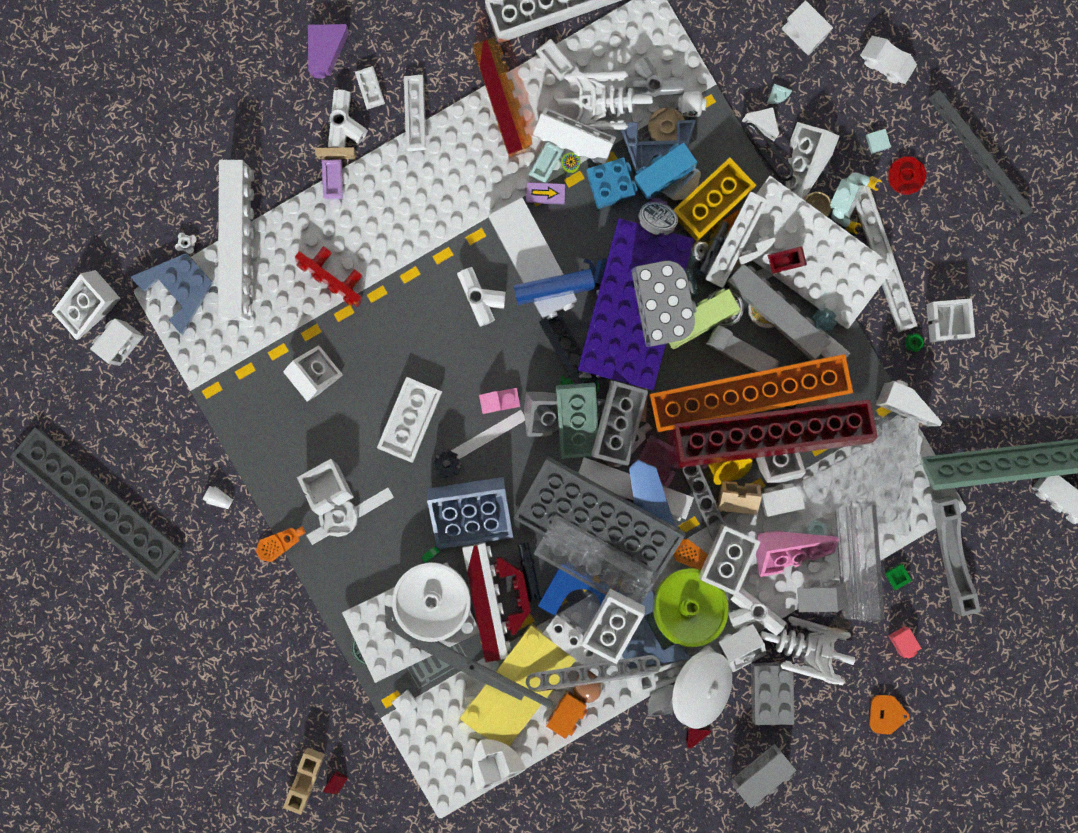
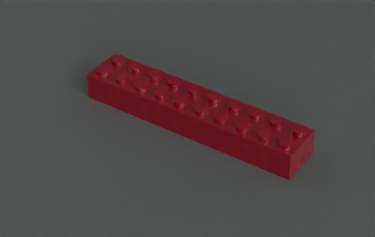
(774, 433)

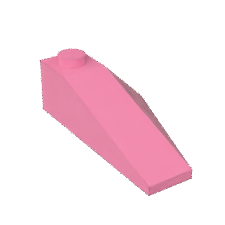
(785, 549)

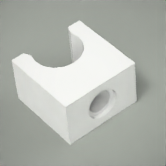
(807, 28)

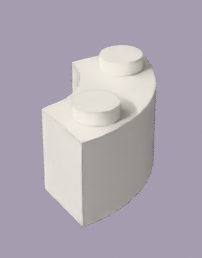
(888, 60)

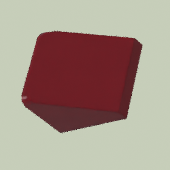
(335, 783)

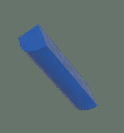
(554, 287)

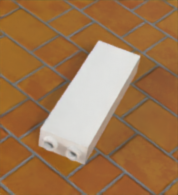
(529, 252)

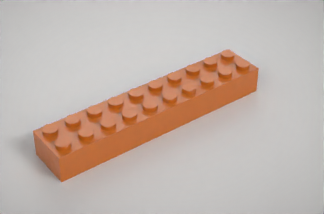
(753, 392)

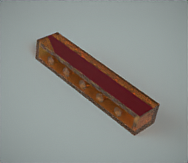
(501, 97)

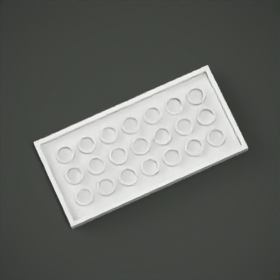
(839, 267)

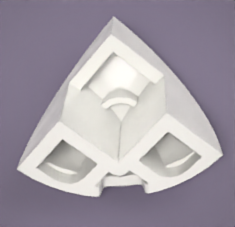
(494, 762)

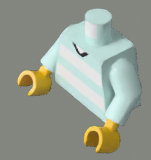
(847, 198)

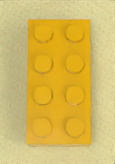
(713, 199)

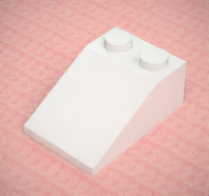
(85, 303)
(906, 402)

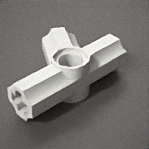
(348, 127)
(488, 299)
(745, 614)

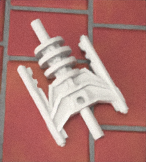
(595, 99)
(816, 649)

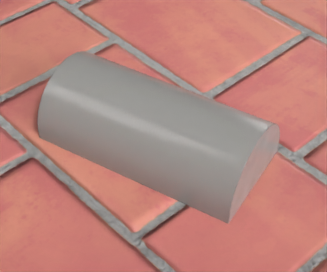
(619, 423)

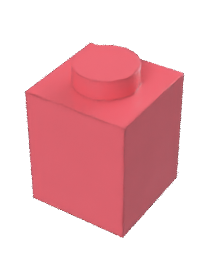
(905, 642)

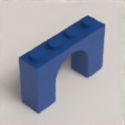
(560, 587)

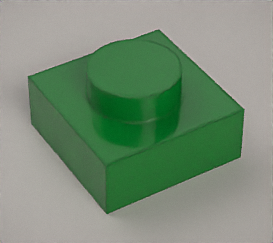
(897, 576)

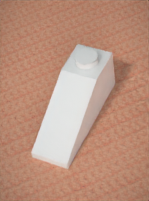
(666, 675)

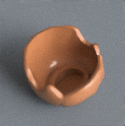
(589, 692)

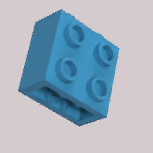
(611, 183)

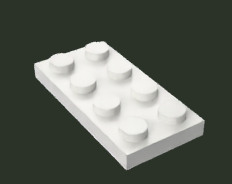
(409, 419)

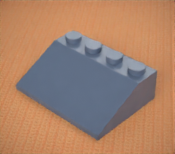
(469, 513)

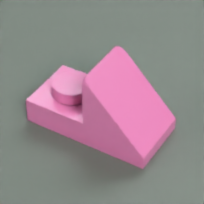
(499, 400)

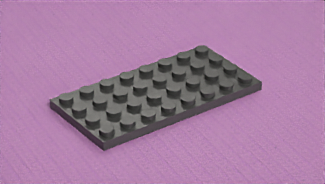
(599, 513)

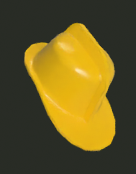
(730, 470)

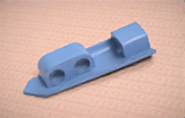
(649, 491)

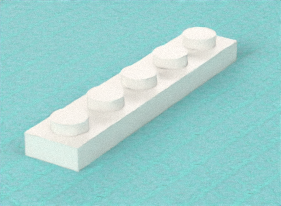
(736, 239)

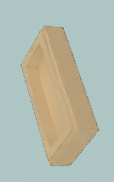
(335, 153)

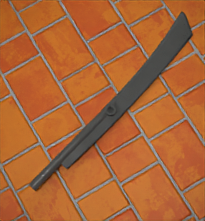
(466, 665)

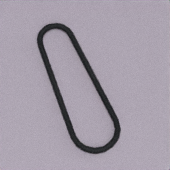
(772, 146)

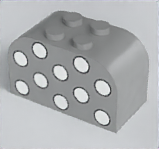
(664, 302)

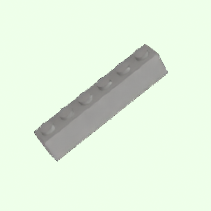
(778, 312)

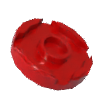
(901, 178)

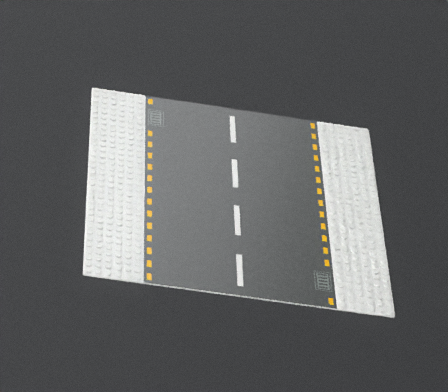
(409, 231)

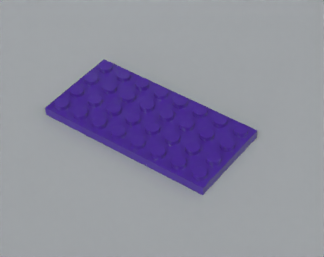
(615, 333)

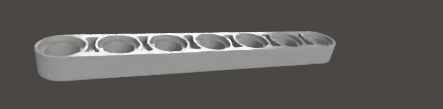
(704, 493)
(602, 675)

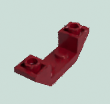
(514, 619)

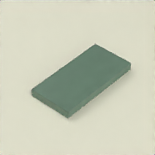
(577, 419)

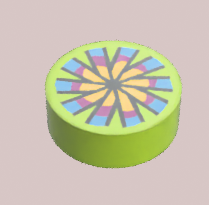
(570, 162)

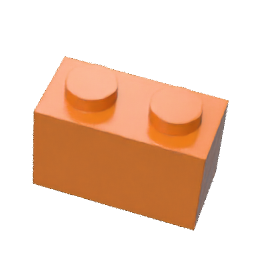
(566, 715)

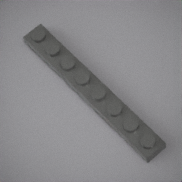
(982, 156)

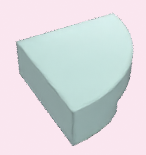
(778, 94)

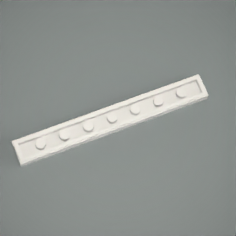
(878, 242)

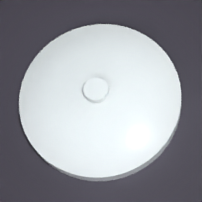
(431, 602)
(702, 689)

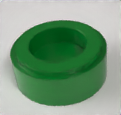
(430, 555)

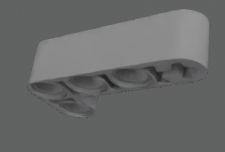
(740, 351)

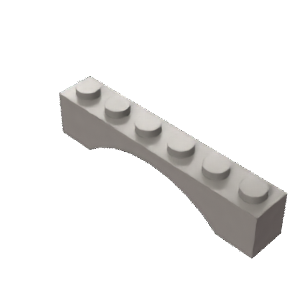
(960, 585)

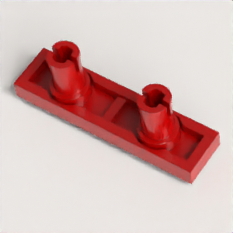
(315, 267)

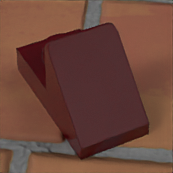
(787, 260)
(694, 736)

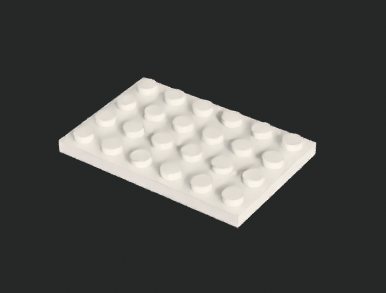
(383, 649)

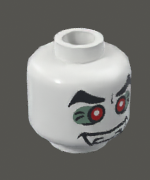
(691, 104)

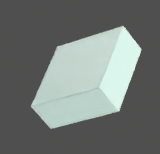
(878, 141)

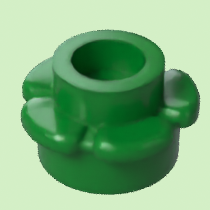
(909, 342)

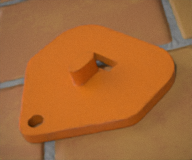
(892, 714)

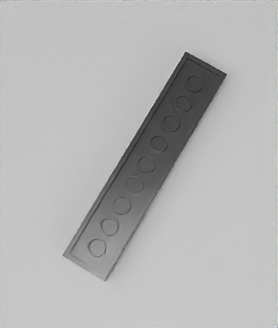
(96, 503)

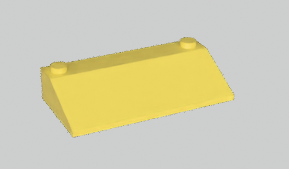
(501, 715)

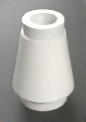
(217, 498)

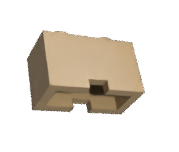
(739, 498)

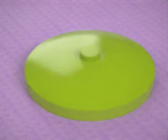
(689, 609)

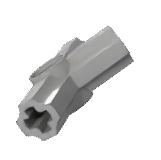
(647, 76)

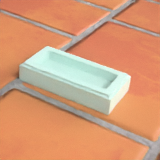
(546, 162)

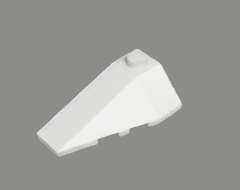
(810, 155)

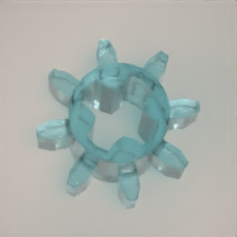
(825, 319)

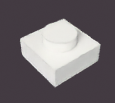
(405, 703)

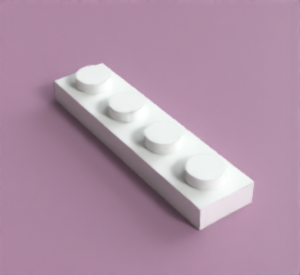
(415, 113)

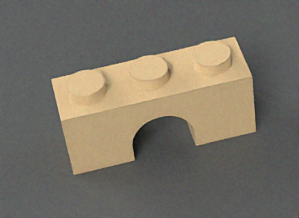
(304, 781)

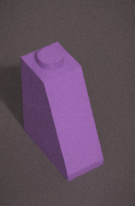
(325, 47)

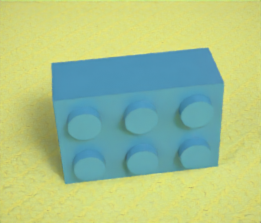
(665, 170)

